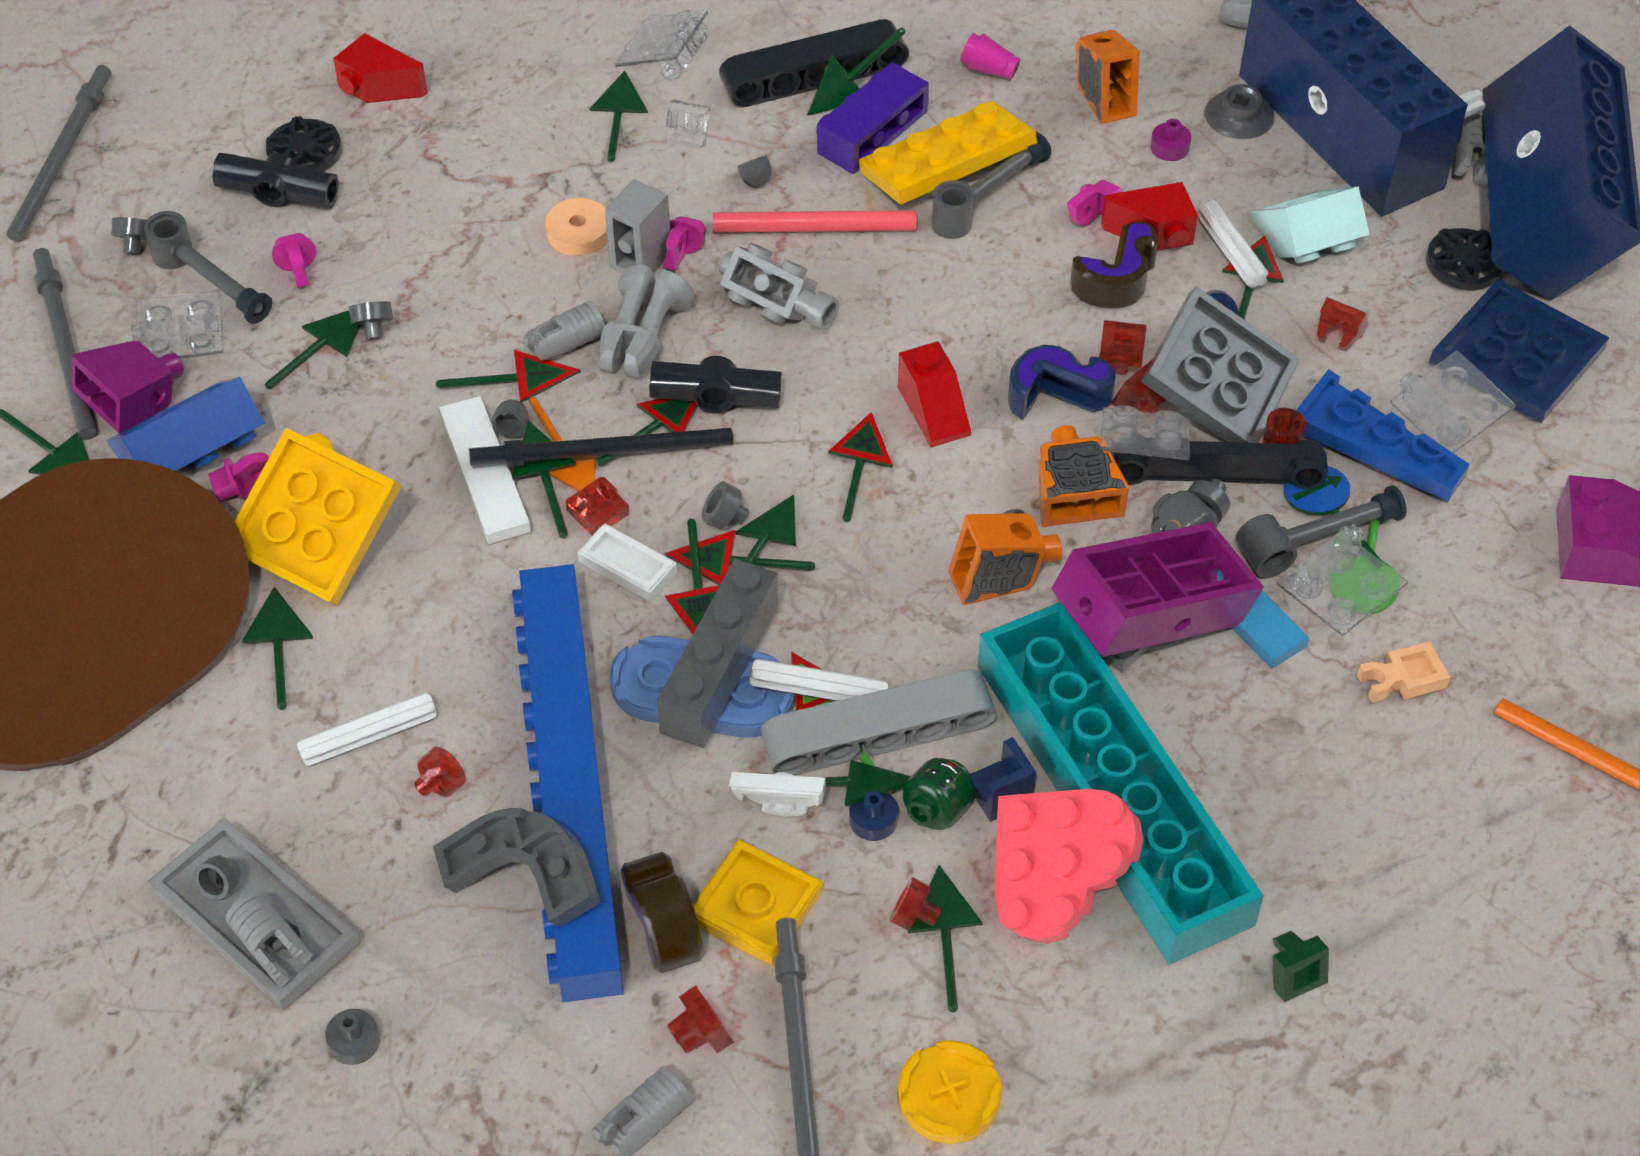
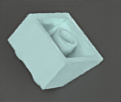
(1313, 223)

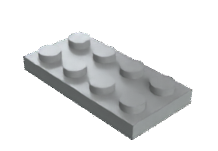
(309, 918)

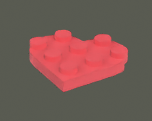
(1057, 855)

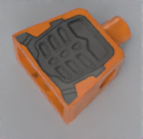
(1104, 63)
(1078, 480)
(999, 555)

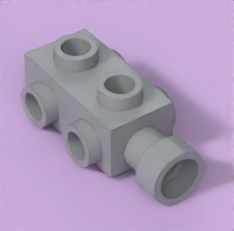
(773, 287)

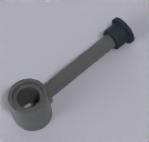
(956, 200)
(173, 249)
(1272, 547)

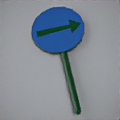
(1323, 499)

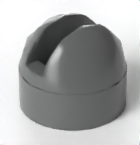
(756, 171)
(514, 422)
(212, 873)

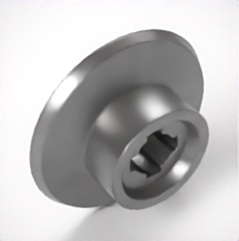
(1239, 112)

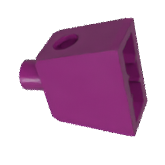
(125, 382)

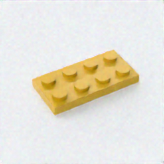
(947, 151)

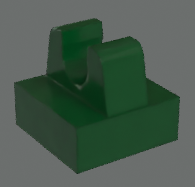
(1299, 965)

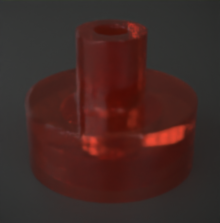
(439, 773)
(913, 905)

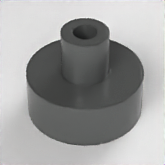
(131, 230)
(371, 316)
(1213, 495)
(724, 506)
(352, 1036)

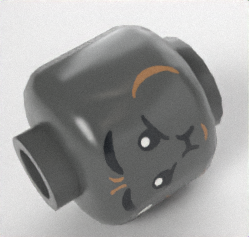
(1180, 511)

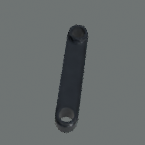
(1237, 462)

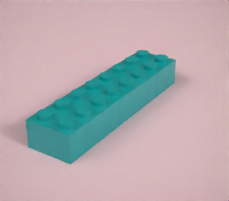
(1092, 737)

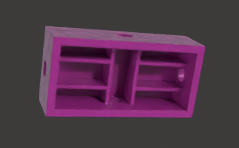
(1156, 588)

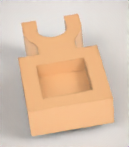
(1410, 670)

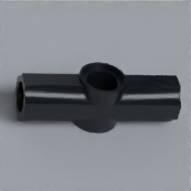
(275, 180)
(715, 384)

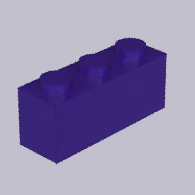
(872, 117)

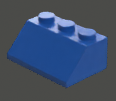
(193, 428)

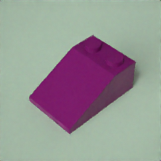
(1599, 531)

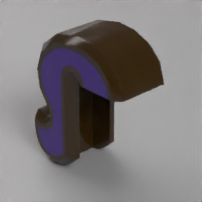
(1123, 282)
(664, 911)

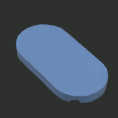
(644, 669)

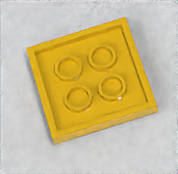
(313, 515)

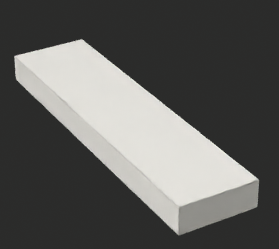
(488, 485)

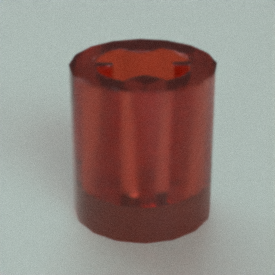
(1284, 426)

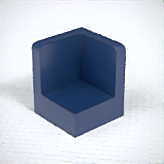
(1006, 777)

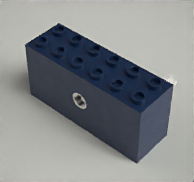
(1356, 97)
(1560, 165)

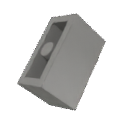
(638, 227)

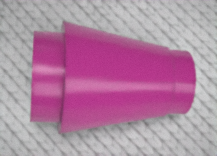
(989, 57)

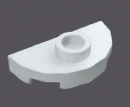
(779, 792)

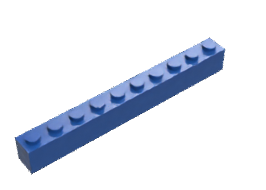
(567, 766)

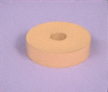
(576, 226)

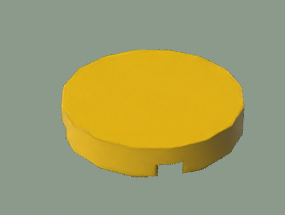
(949, 1092)

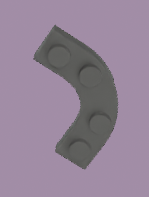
(522, 838)

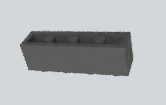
(718, 653)

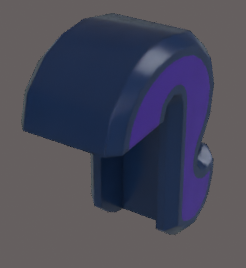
(1061, 375)

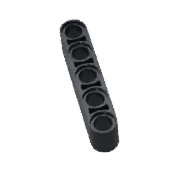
(800, 64)

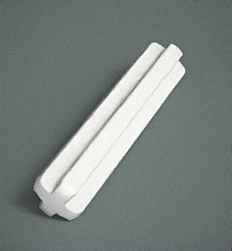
(1232, 244)
(811, 681)
(366, 729)

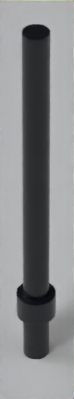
(515, 453)

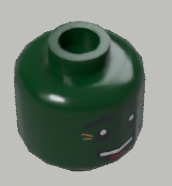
(938, 793)

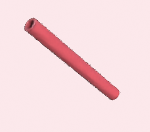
(814, 221)

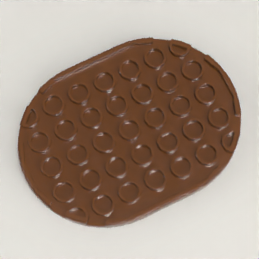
(110, 603)

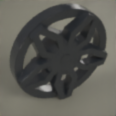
(307, 145)
(1462, 258)

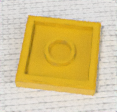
(750, 896)

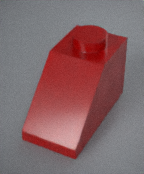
(378, 72)
(1162, 206)
(933, 393)

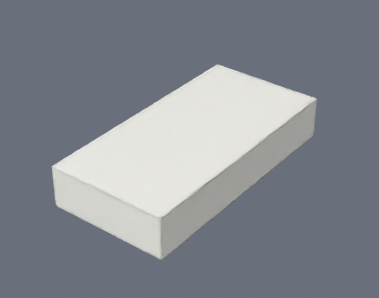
(627, 562)

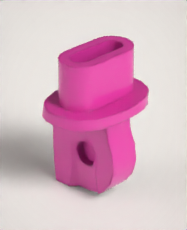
(1089, 201)
(684, 238)
(294, 254)
(238, 477)

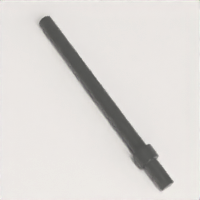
(87, 100)
(50, 286)
(791, 972)

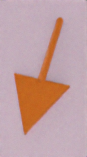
(574, 476)

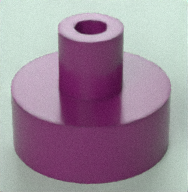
(1170, 141)

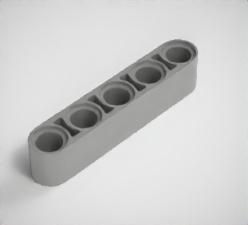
(878, 722)

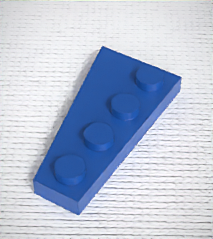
(1379, 440)

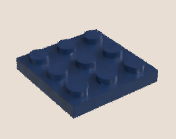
(1523, 347)

